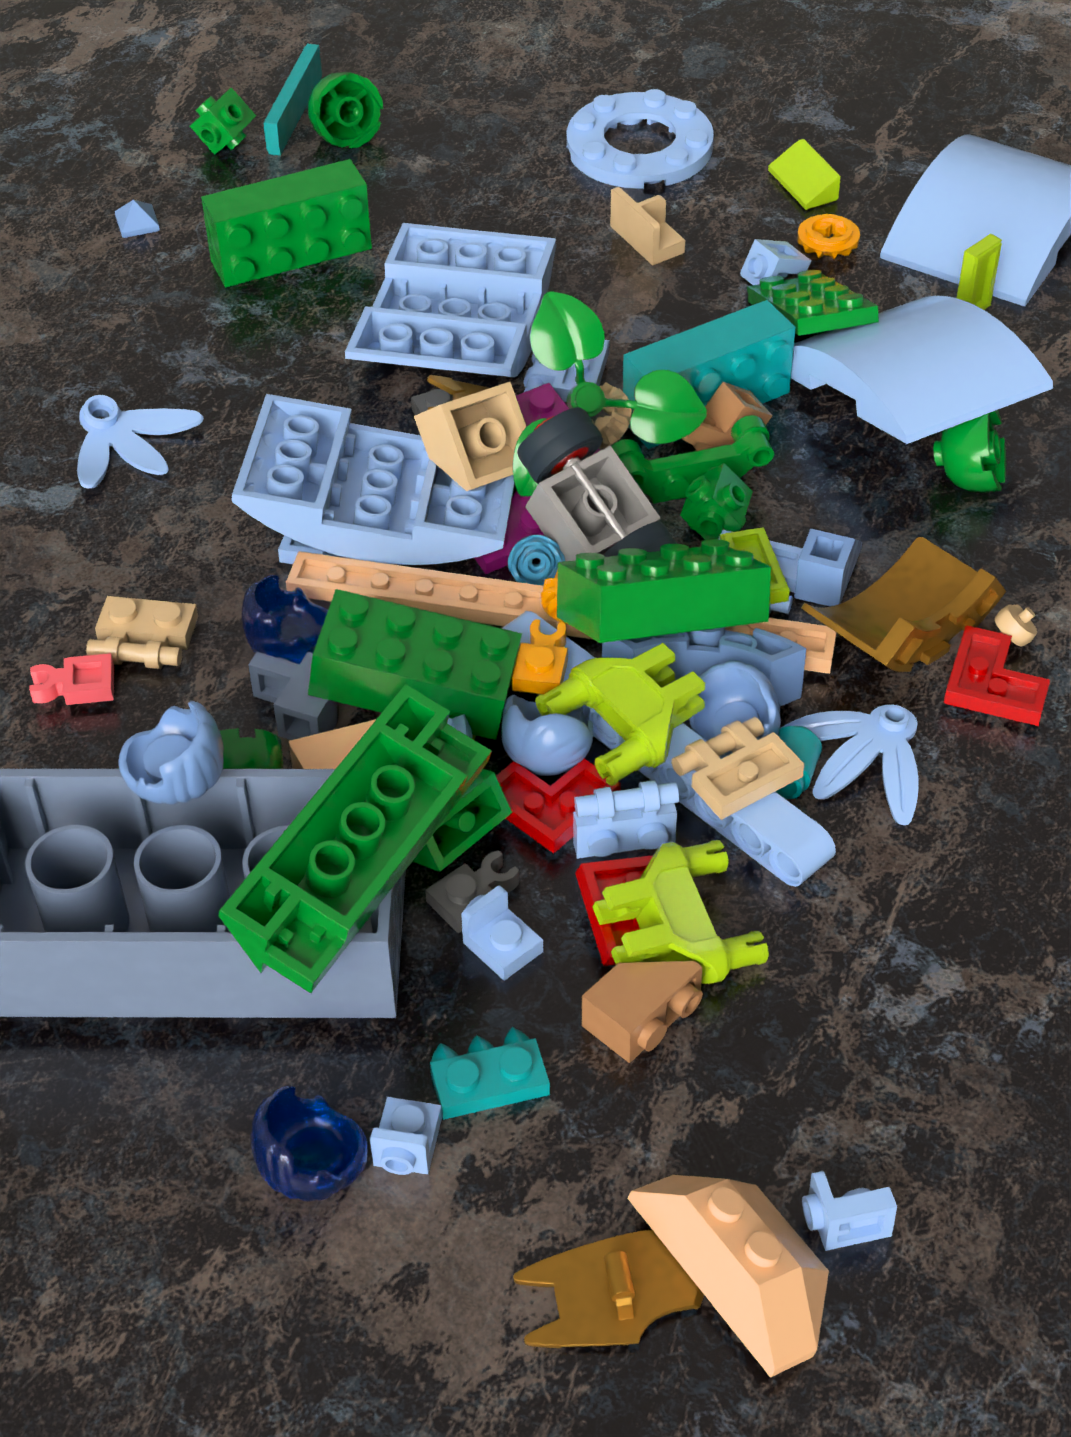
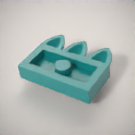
(488, 1074)

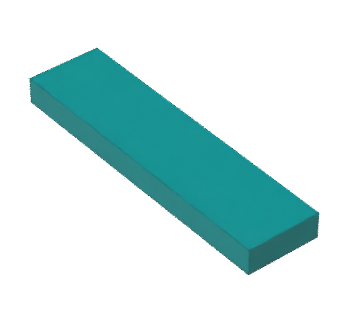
(292, 99)

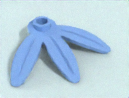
(119, 431)
(882, 732)

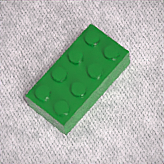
(287, 222)
(662, 591)
(379, 646)

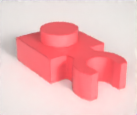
(80, 681)

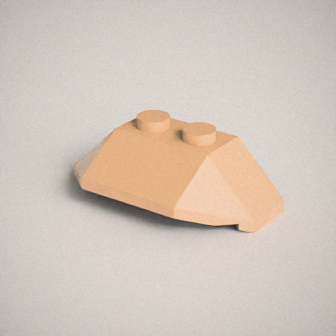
(742, 1261)

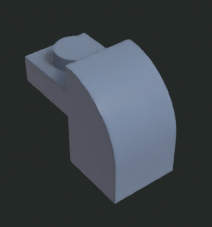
(287, 687)

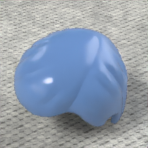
(733, 694)
(547, 742)
(175, 758)

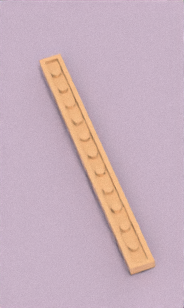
(490, 599)

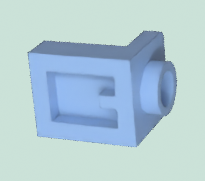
(772, 259)
(498, 934)
(406, 1136)
(850, 1219)

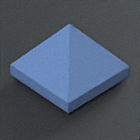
(136, 219)

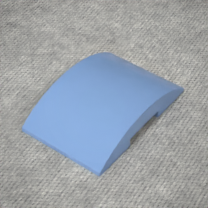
(982, 191)
(456, 301)
(923, 366)
(363, 489)

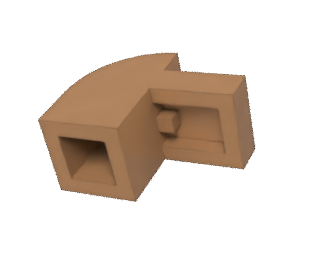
(723, 411)

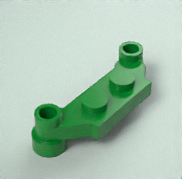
(670, 476)

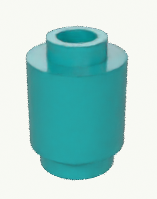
(808, 750)

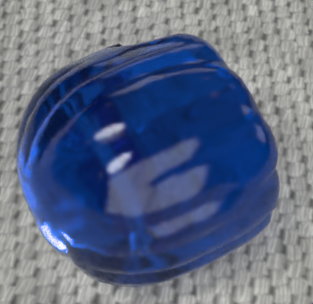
(281, 620)
(306, 1146)

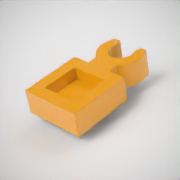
(541, 663)

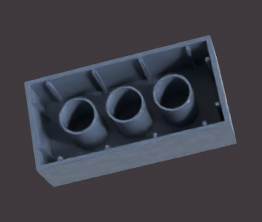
(122, 899)

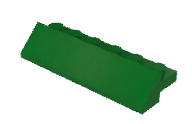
(353, 840)

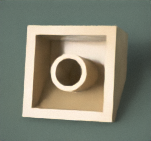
(474, 435)

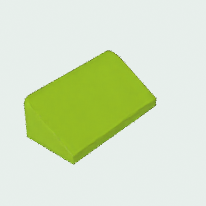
(806, 175)

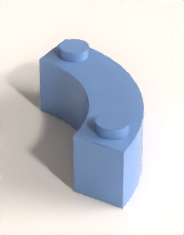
(699, 650)

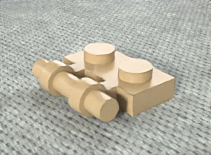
(144, 631)
(746, 774)

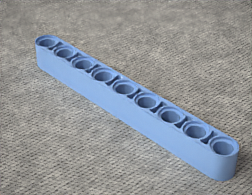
(766, 830)

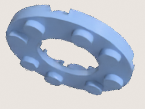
(610, 166)

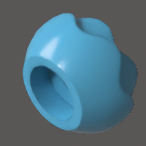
(533, 547)

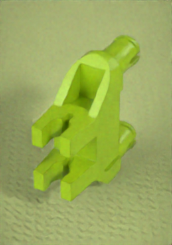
(634, 702)
(674, 917)

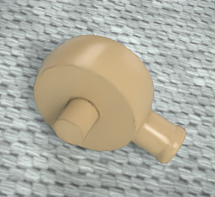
(1017, 623)

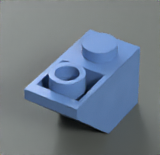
(825, 567)

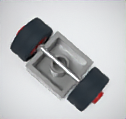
(586, 497)

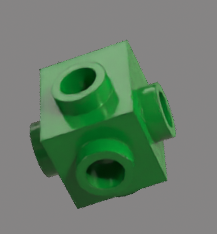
(217, 126)
(716, 502)

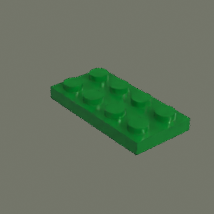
(814, 302)

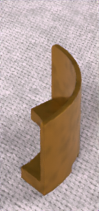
(914, 607)

